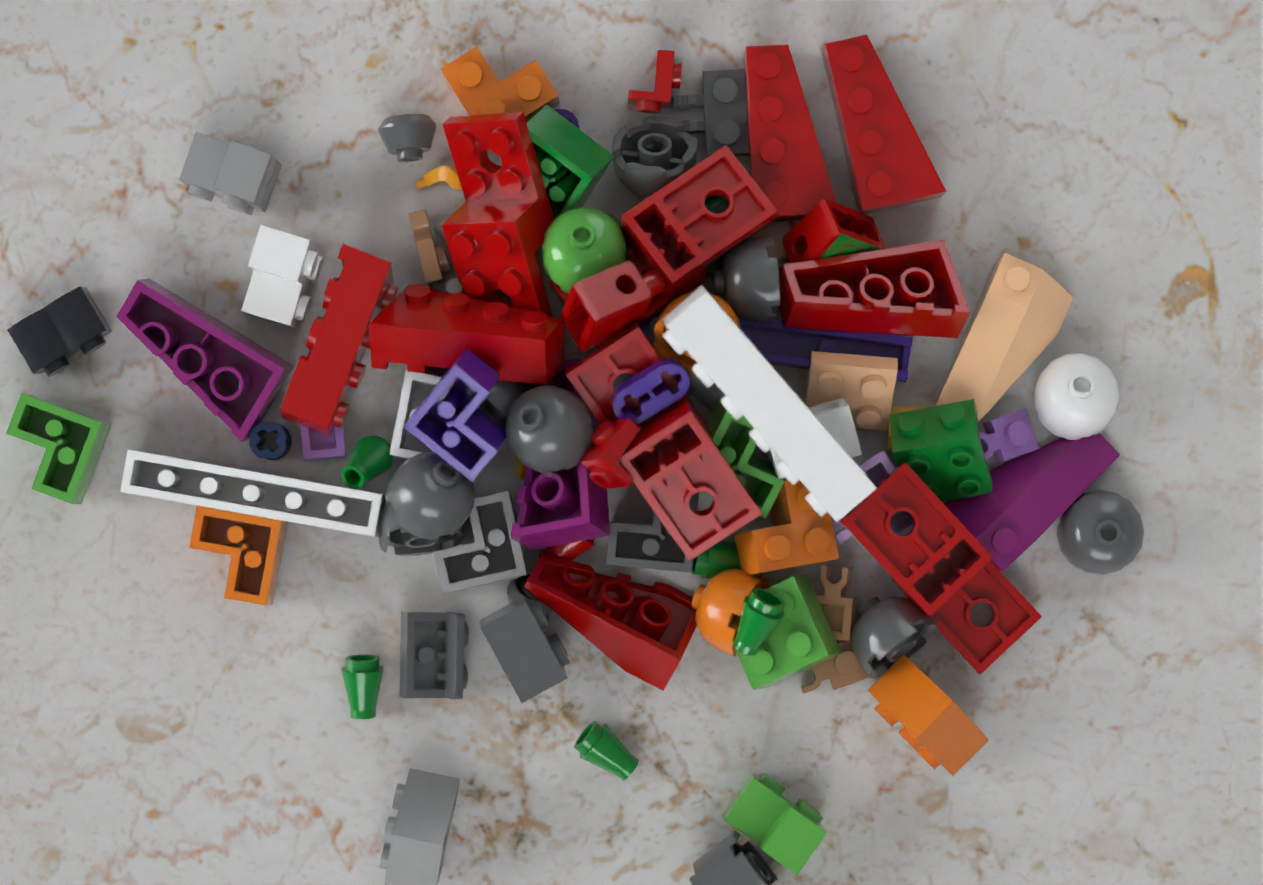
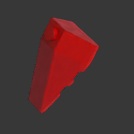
(628, 621)

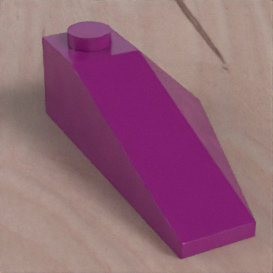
(1032, 495)

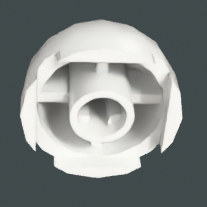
(1076, 396)

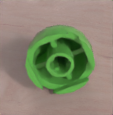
(581, 245)

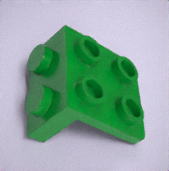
(943, 449)

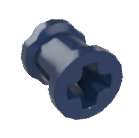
(257, 439)

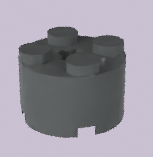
(732, 865)

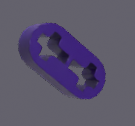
(645, 382)

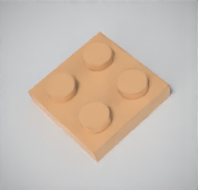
(861, 380)

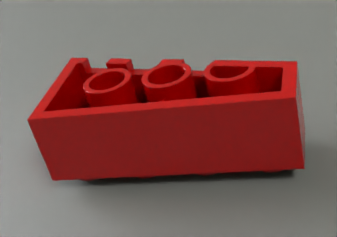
(781, 135)
(877, 136)
(876, 291)
(436, 327)
(338, 342)

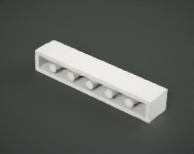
(768, 403)
(252, 493)

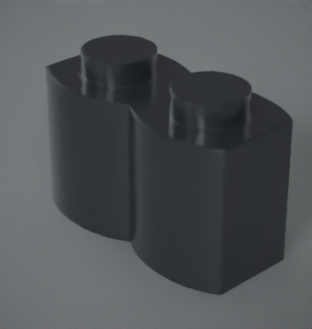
(60, 331)

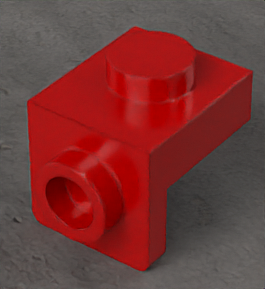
(667, 77)
(607, 447)

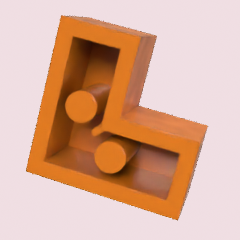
(483, 94)
(796, 539)
(254, 550)
(927, 716)

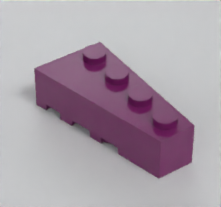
(215, 361)
(562, 504)

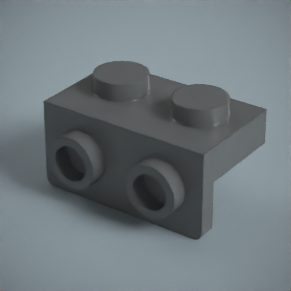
(433, 655)

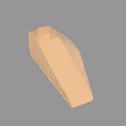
(1007, 332)

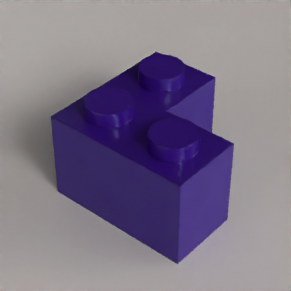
(452, 422)

